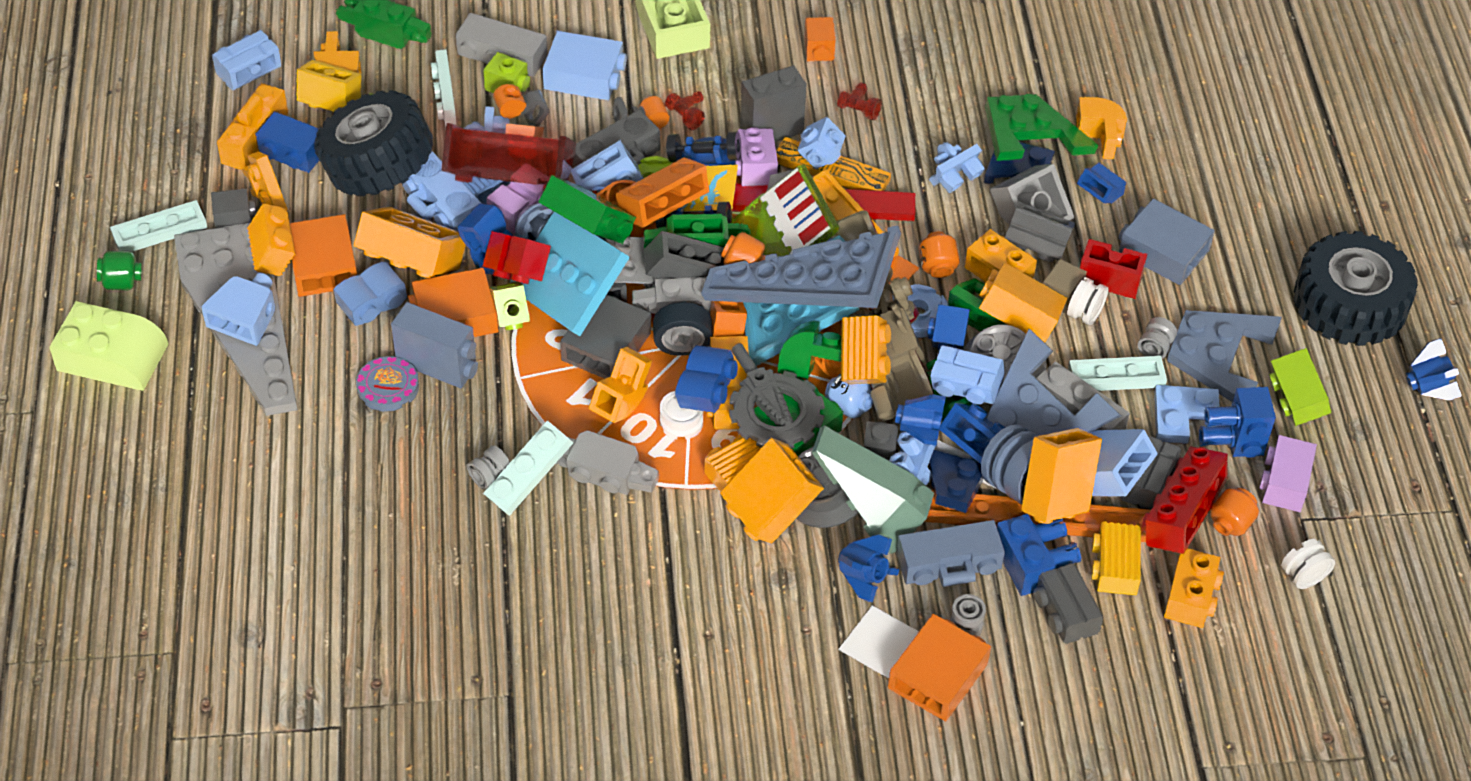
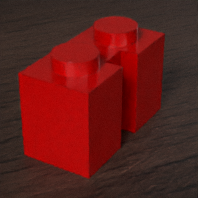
(516, 258)
(1113, 269)

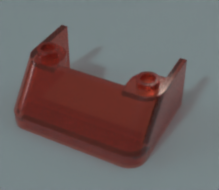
(505, 156)

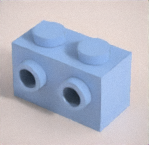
(607, 167)

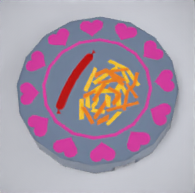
(387, 383)

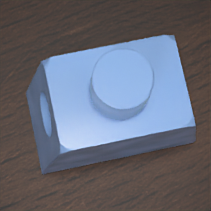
(241, 308)

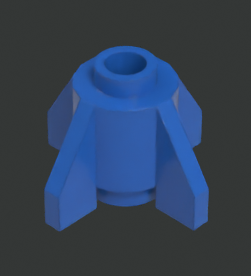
(1433, 373)
(922, 417)
(864, 564)

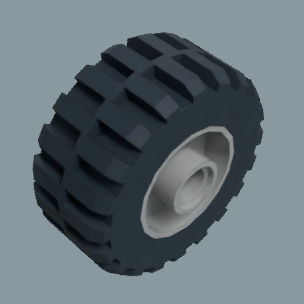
(374, 143)
(1355, 288)

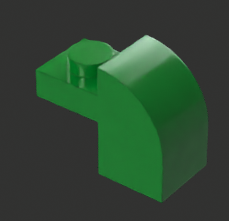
(804, 345)

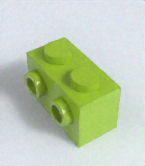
(1300, 386)

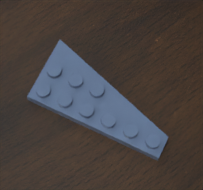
(816, 274)

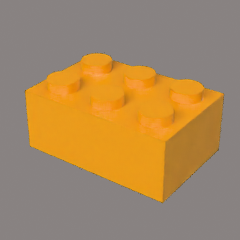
(409, 241)

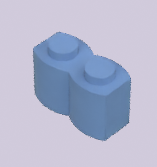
(370, 293)

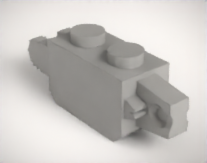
(671, 291)
(608, 464)

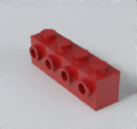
(1185, 499)

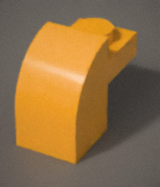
(332, 54)
(1102, 120)
(623, 391)

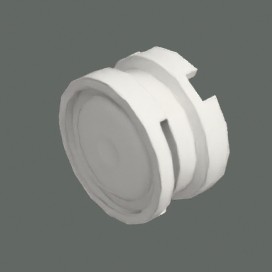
(1087, 301)
(679, 421)
(1308, 564)

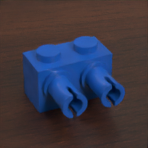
(1241, 426)
(1027, 554)

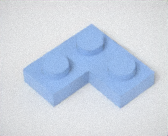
(1176, 406)

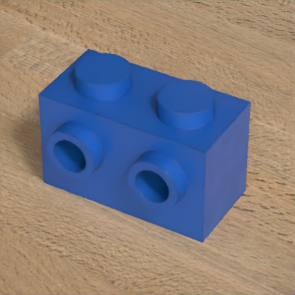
(288, 142)
(949, 327)
(970, 428)

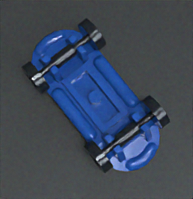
(707, 151)

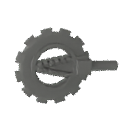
(767, 392)

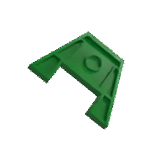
(1030, 119)

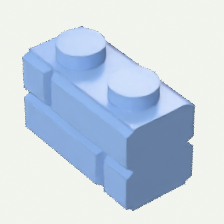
(246, 60)
(967, 375)

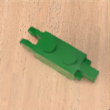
(385, 22)
(701, 227)

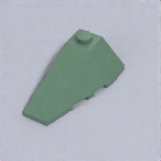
(882, 492)

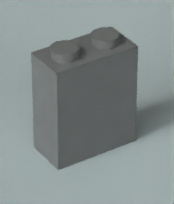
(774, 103)
(609, 330)

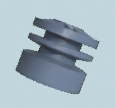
(1007, 460)

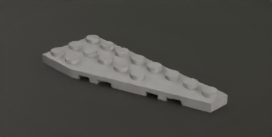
(205, 265)

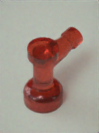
(870, 108)
(693, 116)

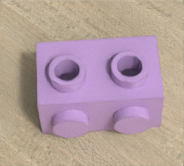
(757, 157)

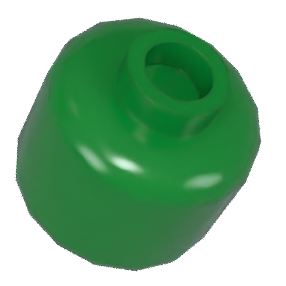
(118, 270)

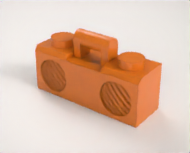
(664, 191)

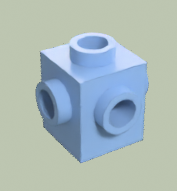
(821, 143)

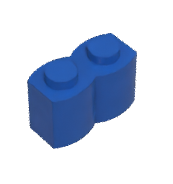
(477, 228)
(706, 379)

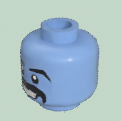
(852, 399)

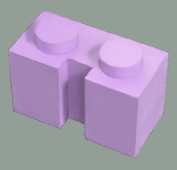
(513, 199)
(1288, 474)

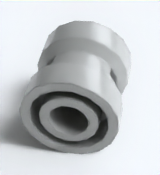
(1157, 337)
(487, 468)
(969, 613)

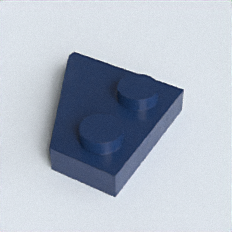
(1032, 157)
(954, 480)

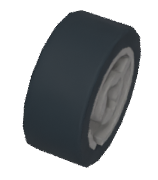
(681, 328)

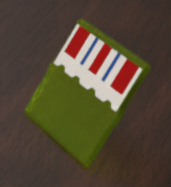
(790, 215)

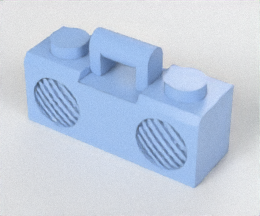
(439, 195)

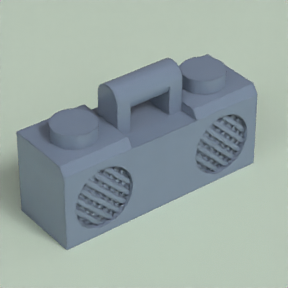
(950, 554)

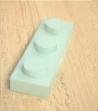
(443, 88)
(158, 227)
(1120, 372)
(528, 468)

